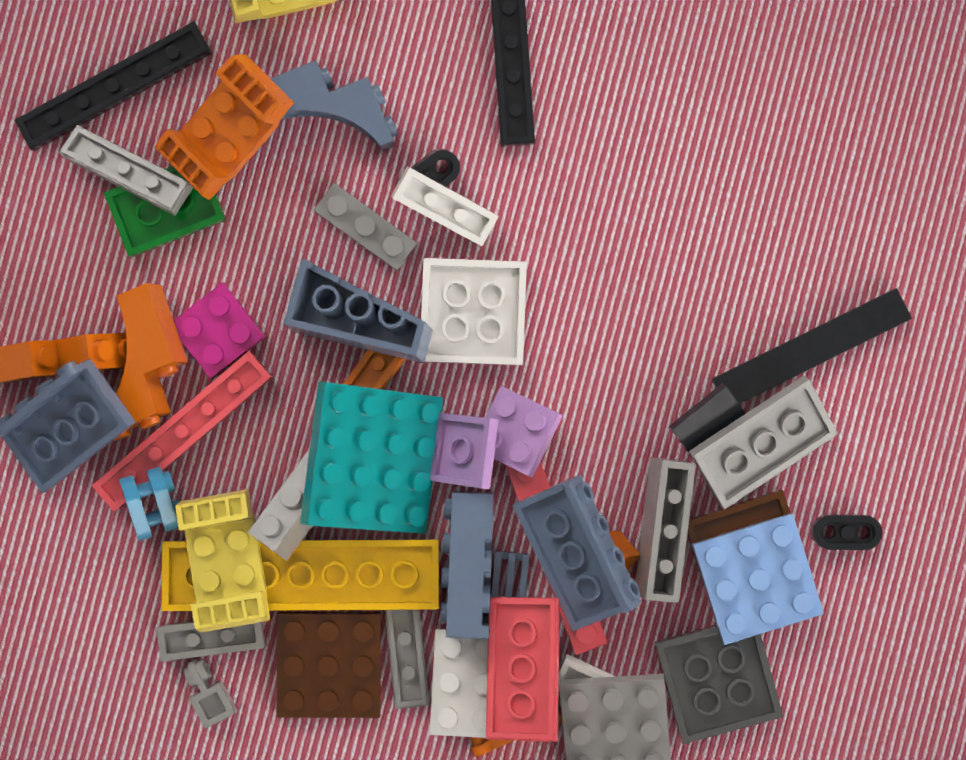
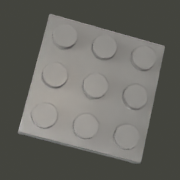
(615, 718)

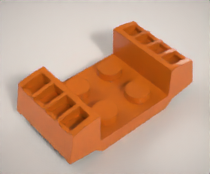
(226, 126)

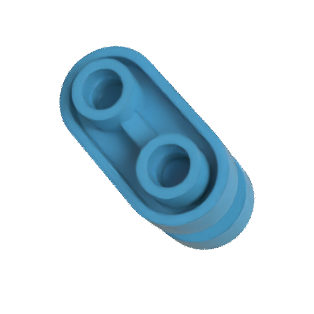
(159, 485)

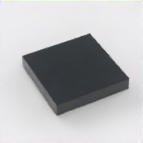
(707, 418)

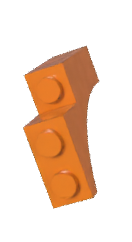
(151, 354)
(44, 357)

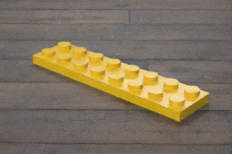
(328, 576)

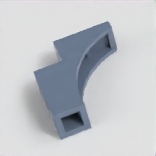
(351, 104)

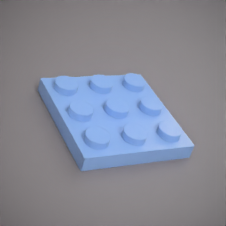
(757, 578)

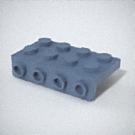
(64, 423)
(577, 553)

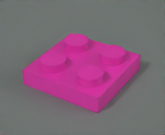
(217, 330)

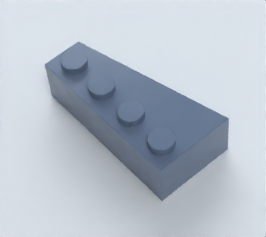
(348, 315)
(469, 564)

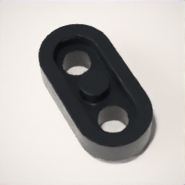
(427, 166)
(845, 532)

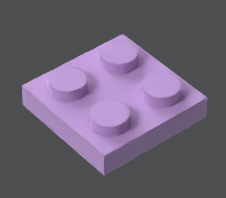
(522, 430)
(464, 450)

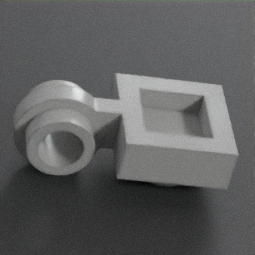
(212, 701)

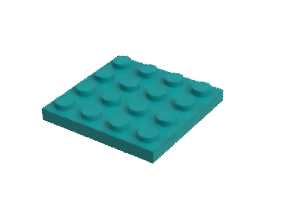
(370, 459)

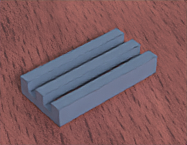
(511, 556)

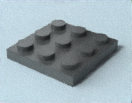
(717, 684)

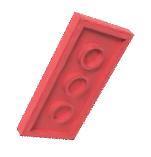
(523, 669)

